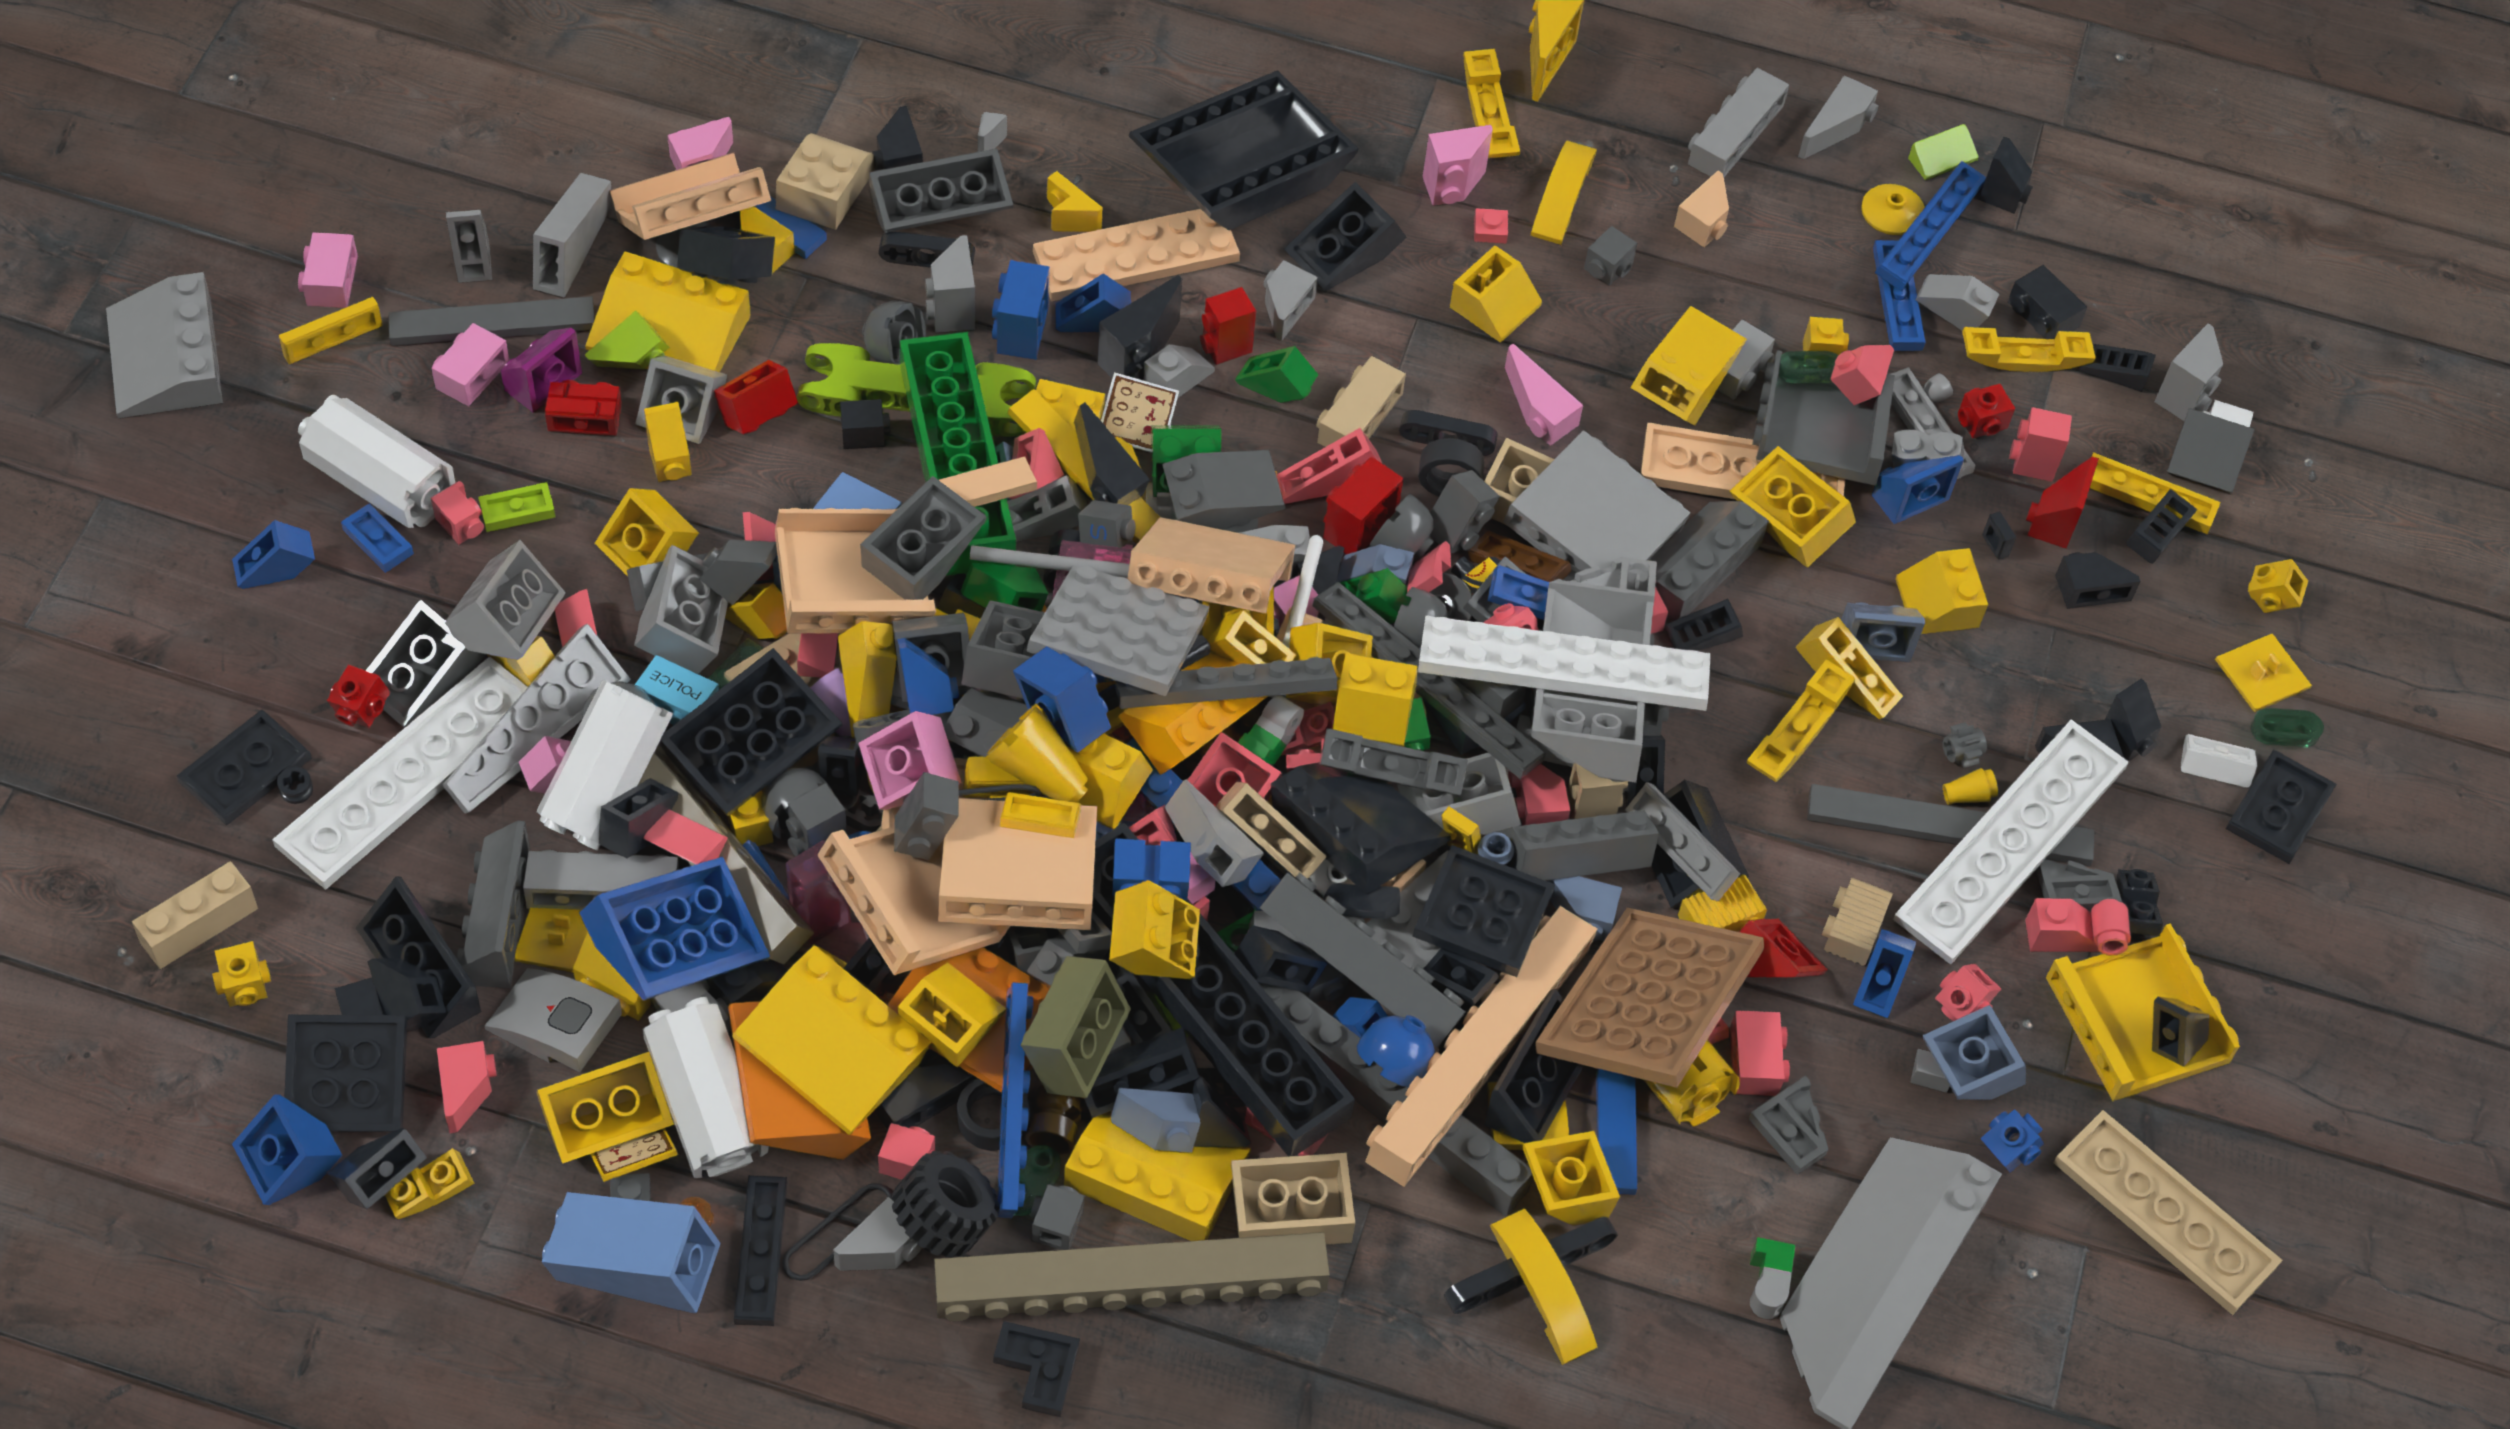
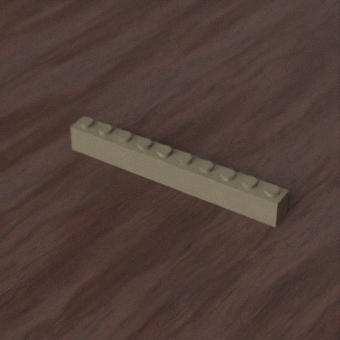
(1131, 1276)

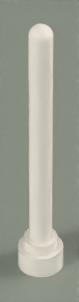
(1304, 587)

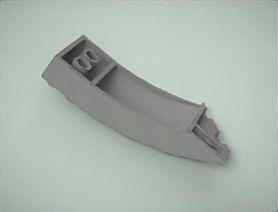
(1589, 729)
(1880, 1270)

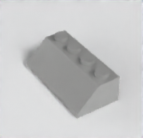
(506, 605)

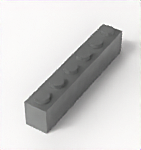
(1361, 958)

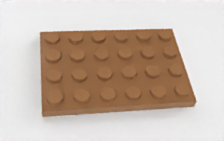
(1650, 997)

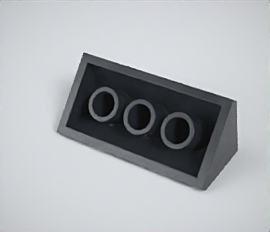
(402, 930)
(1531, 1084)

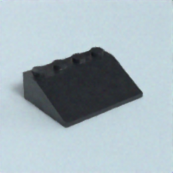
(749, 732)
(1356, 822)

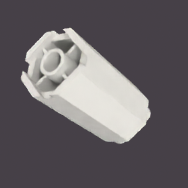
(374, 460)
(602, 761)
(701, 1086)

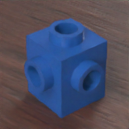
(2022, 1150)

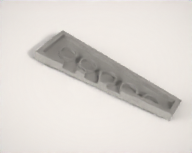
(545, 708)

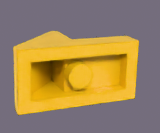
(1072, 207)

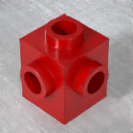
(1986, 411)
(358, 697)

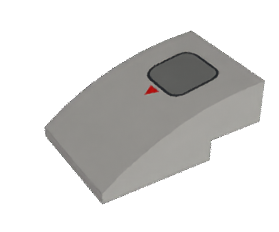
(555, 1017)

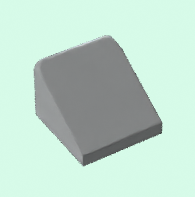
(991, 131)
(1927, 1072)

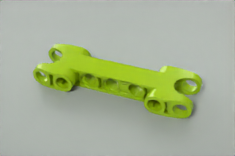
(857, 378)

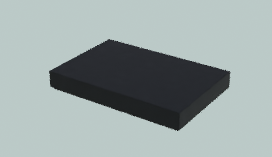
(243, 767)
(2281, 806)

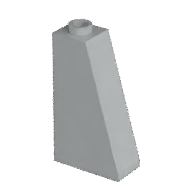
(569, 233)

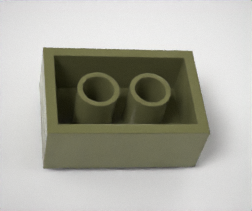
(1076, 1026)

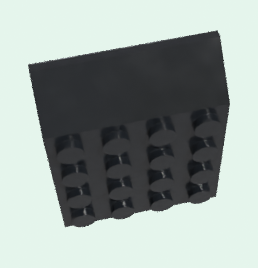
(1248, 150)

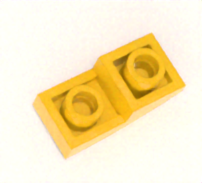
(429, 1185)

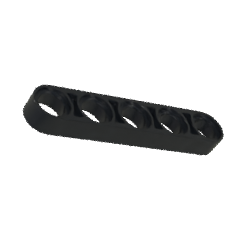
(1506, 1277)

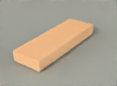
(993, 482)

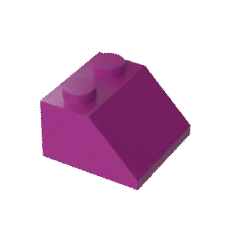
(545, 361)

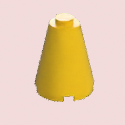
(1039, 757)

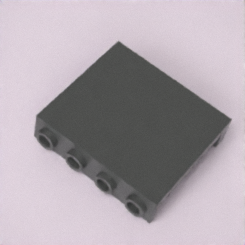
(1823, 427)

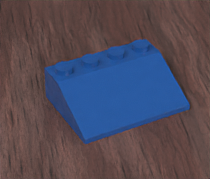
(675, 929)

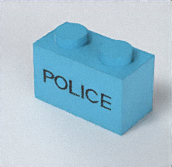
(675, 687)

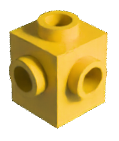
(2278, 586)
(241, 975)

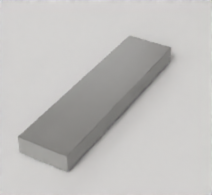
(1919, 411)
(1685, 843)

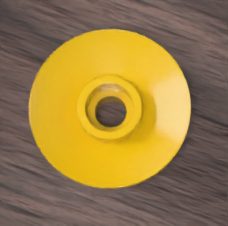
(1891, 208)

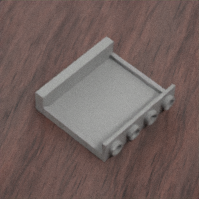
(1594, 509)

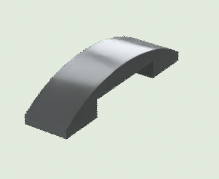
(1393, 763)

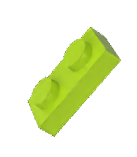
(516, 507)

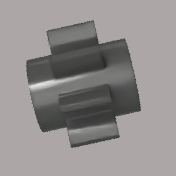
(1964, 745)

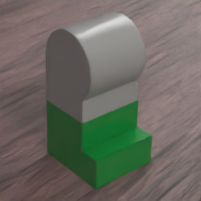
(1273, 729)
(1774, 1278)

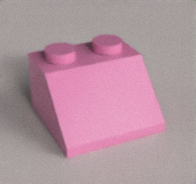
(1455, 163)
(901, 755)

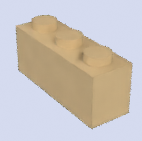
(1363, 403)
(1270, 831)
(195, 915)

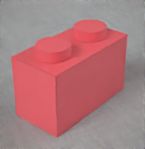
(2040, 444)
(1758, 1052)

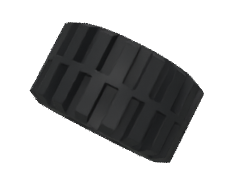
(945, 1204)

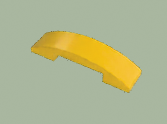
(1487, 101)
(1562, 192)
(2028, 354)
(1802, 722)
(1548, 1285)

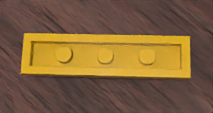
(2147, 491)

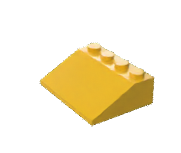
(689, 312)
(832, 1040)
(1158, 1186)

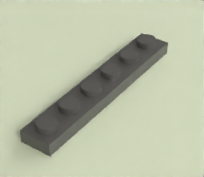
(1236, 682)

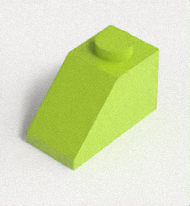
(628, 345)

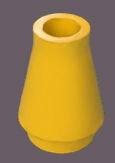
(1971, 788)

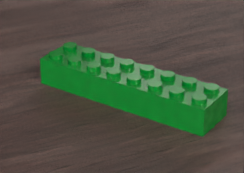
(953, 426)

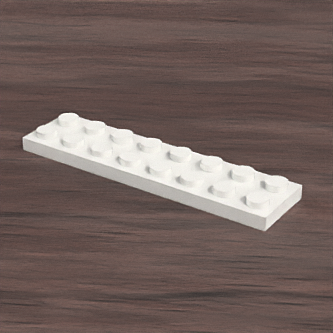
(1565, 663)
(398, 776)
(2010, 841)

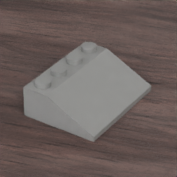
(164, 348)

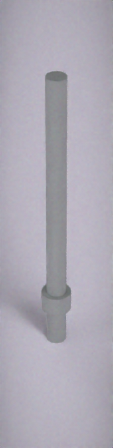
(1045, 560)

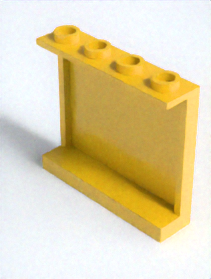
(2112, 1012)

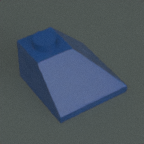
(1916, 486)
(285, 1150)

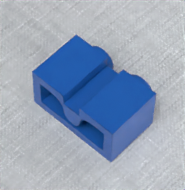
(1162, 864)

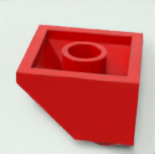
(2061, 506)
(1782, 953)

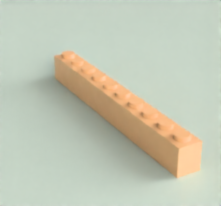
(1477, 1049)

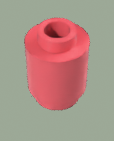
(2111, 926)

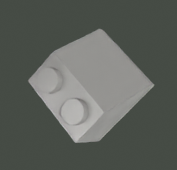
(952, 289)
(2192, 375)
(685, 383)

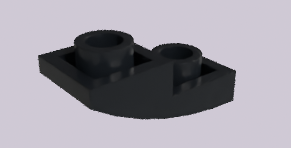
(2140, 895)

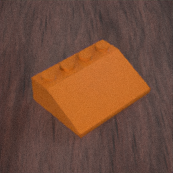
(994, 978)
(779, 1114)

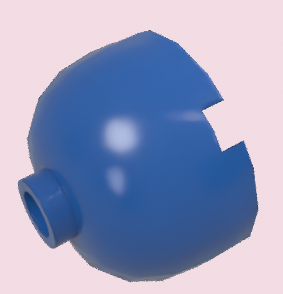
(1398, 1047)

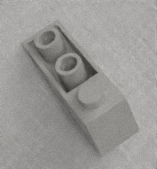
(1214, 839)

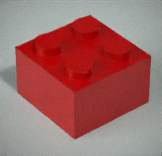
(1361, 505)

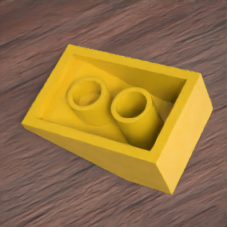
(1553, 37)
(1800, 506)

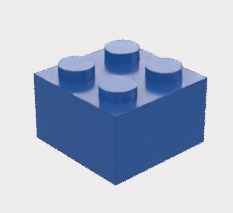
(1021, 309)
(1065, 695)

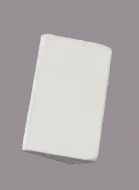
(2218, 761)

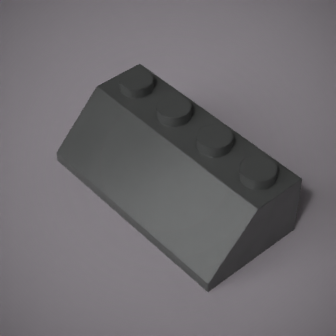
(939, 190)
(1706, 554)
(1583, 845)
(496, 908)

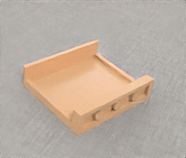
(688, 196)
(1210, 564)
(824, 574)
(1016, 874)
(899, 900)

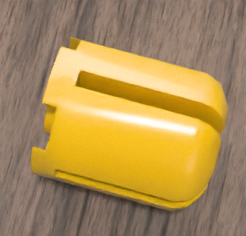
(1700, 1089)

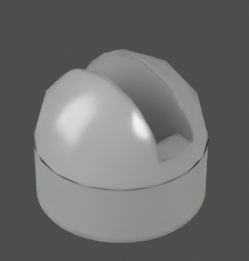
(1938, 388)

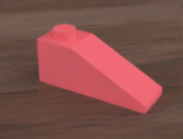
(1326, 468)

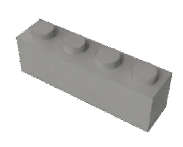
(1737, 123)
(575, 879)

